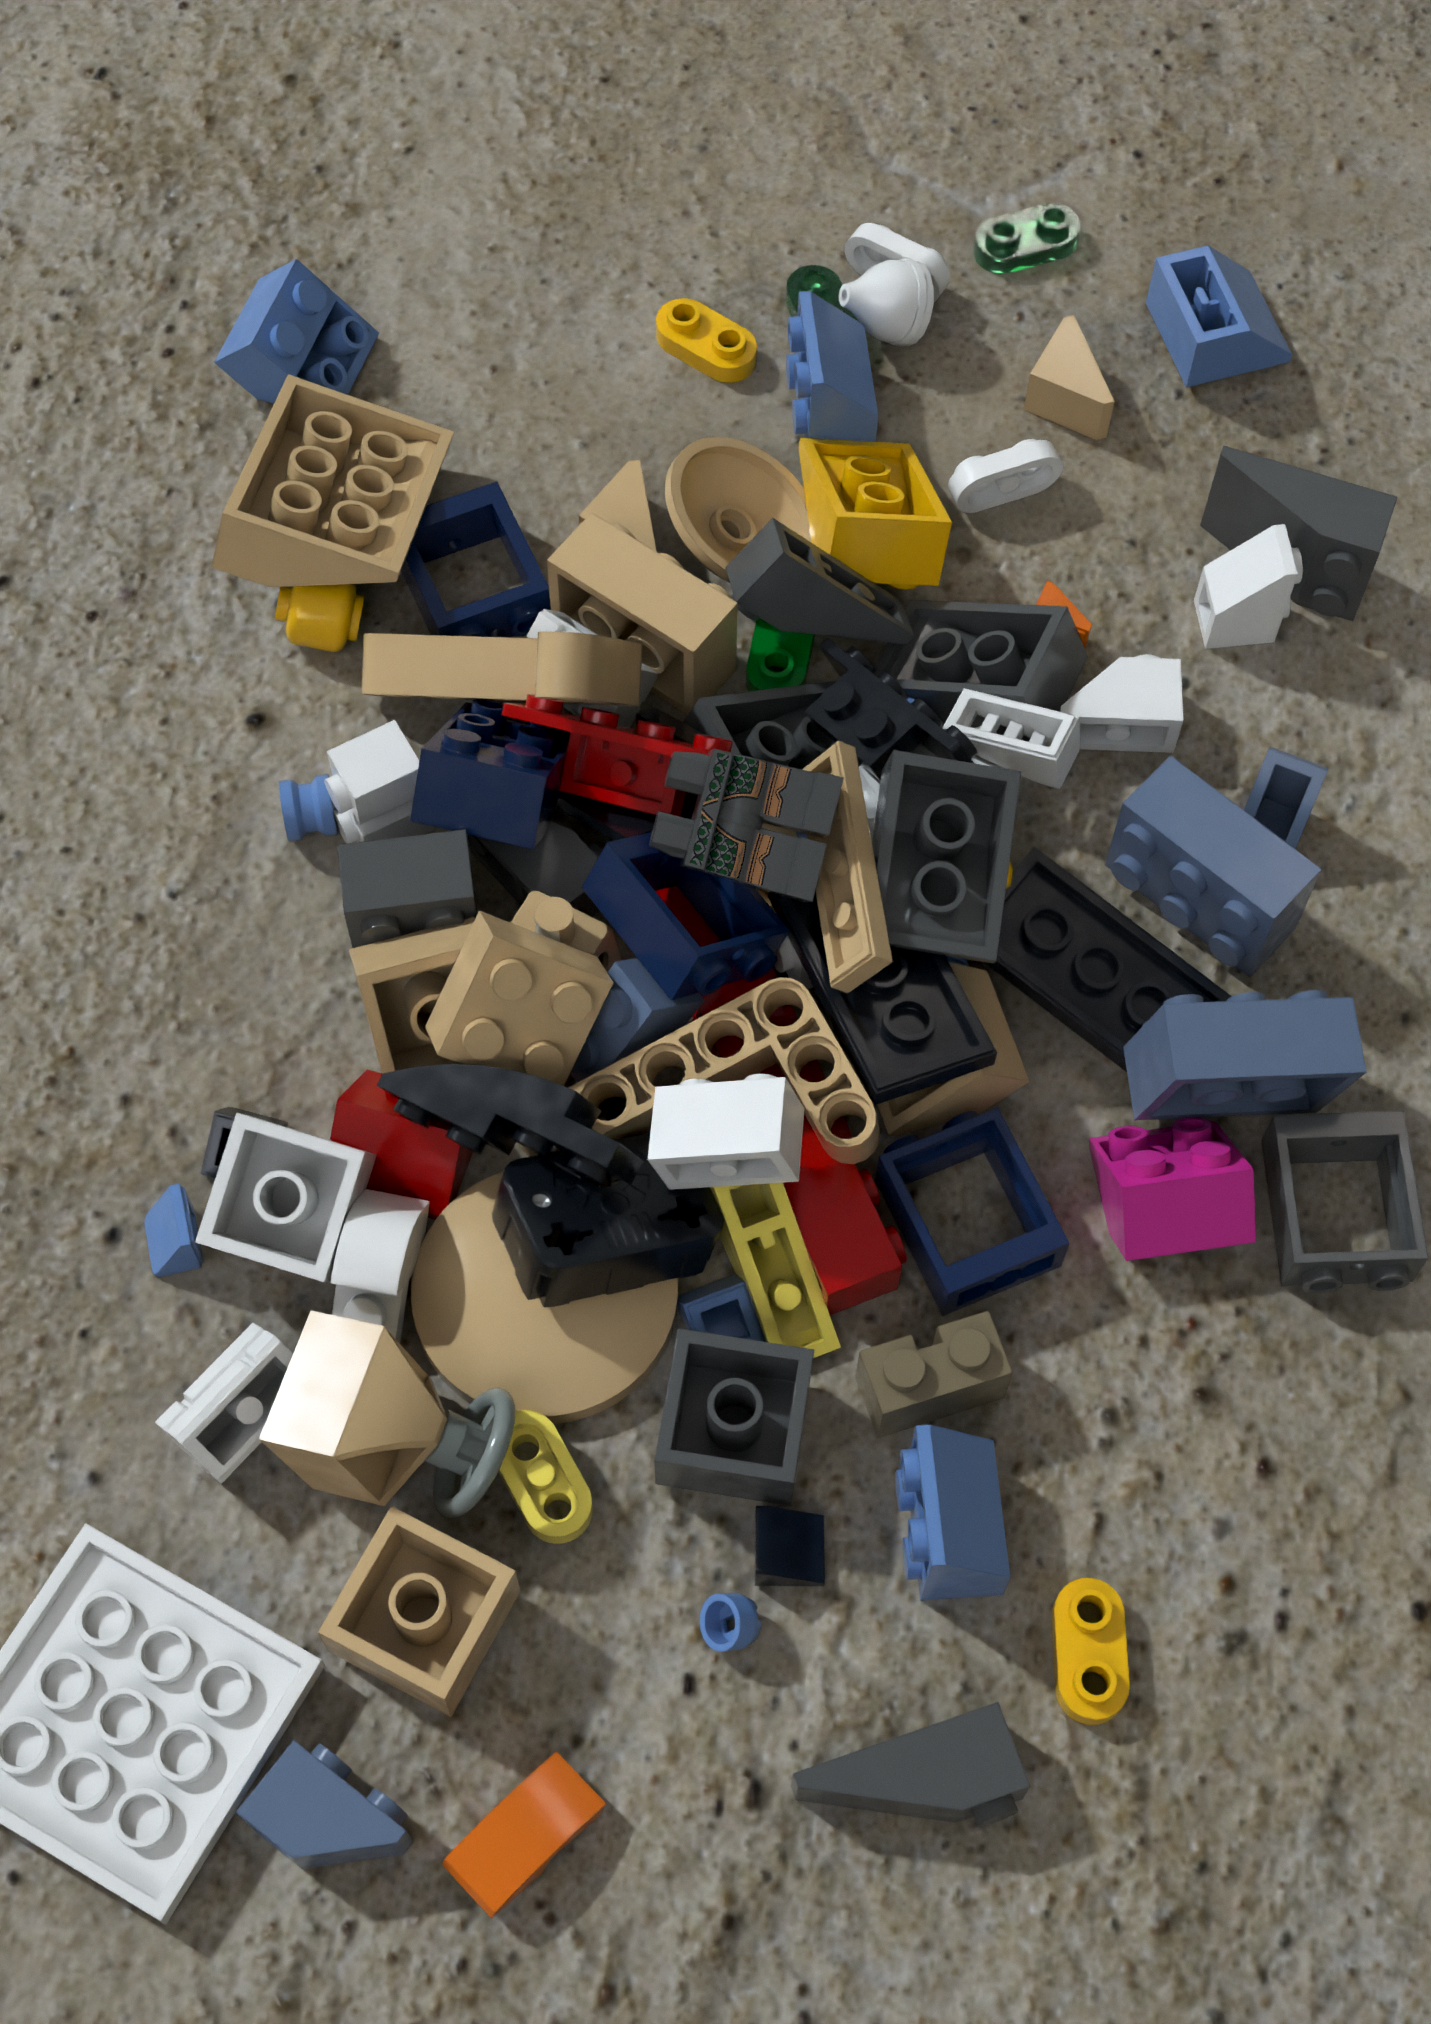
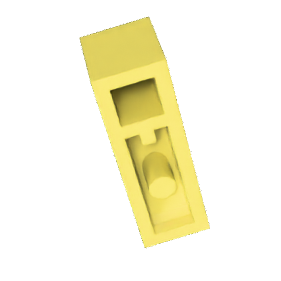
(774, 1263)

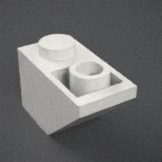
(1248, 590)

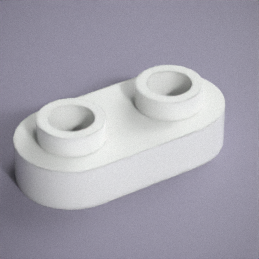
(877, 243)
(1005, 475)

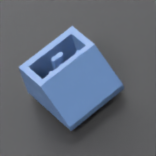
(1212, 317)
(298, 330)
(830, 373)
(956, 1515)

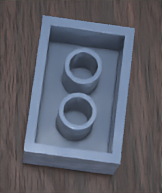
(1210, 866)
(1243, 1056)

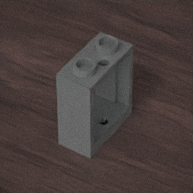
(1345, 1138)

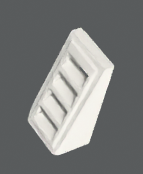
(1042, 725)

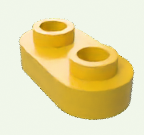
(698, 339)
(1088, 1648)

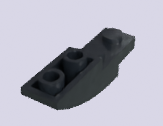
(509, 1107)

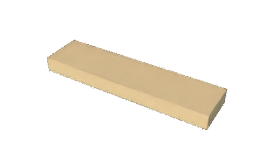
(848, 881)

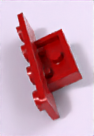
(613, 760)

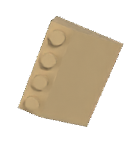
(329, 491)

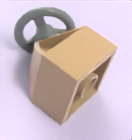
(365, 1416)

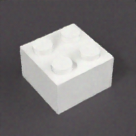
(283, 1196)

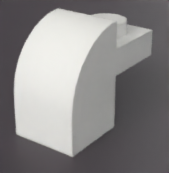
(378, 1258)

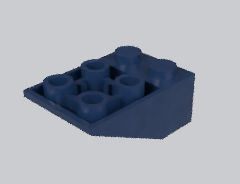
(491, 775)

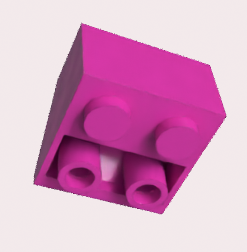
(1174, 1189)

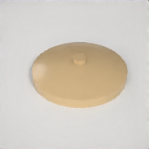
(490, 1336)

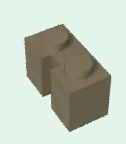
(923, 1385)

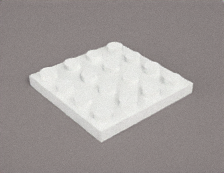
(137, 1719)

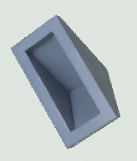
(1285, 794)

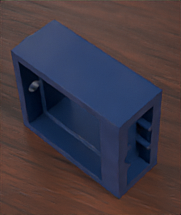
(461, 524)
(625, 892)
(993, 1269)

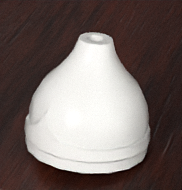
(892, 300)

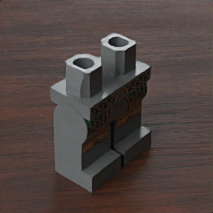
(728, 817)

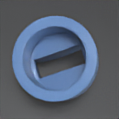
(727, 1607)

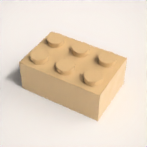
(649, 599)

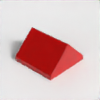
(408, 1157)

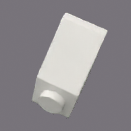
(1131, 706)

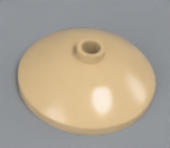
(725, 494)

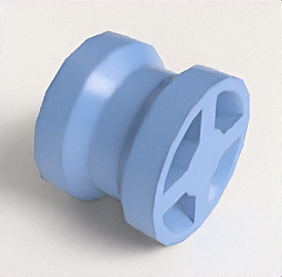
(307, 808)

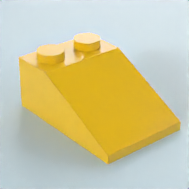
(875, 510)

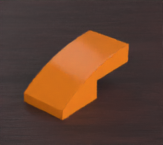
(523, 1834)

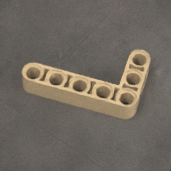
(553, 666)
(763, 1047)

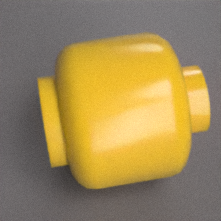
(320, 615)

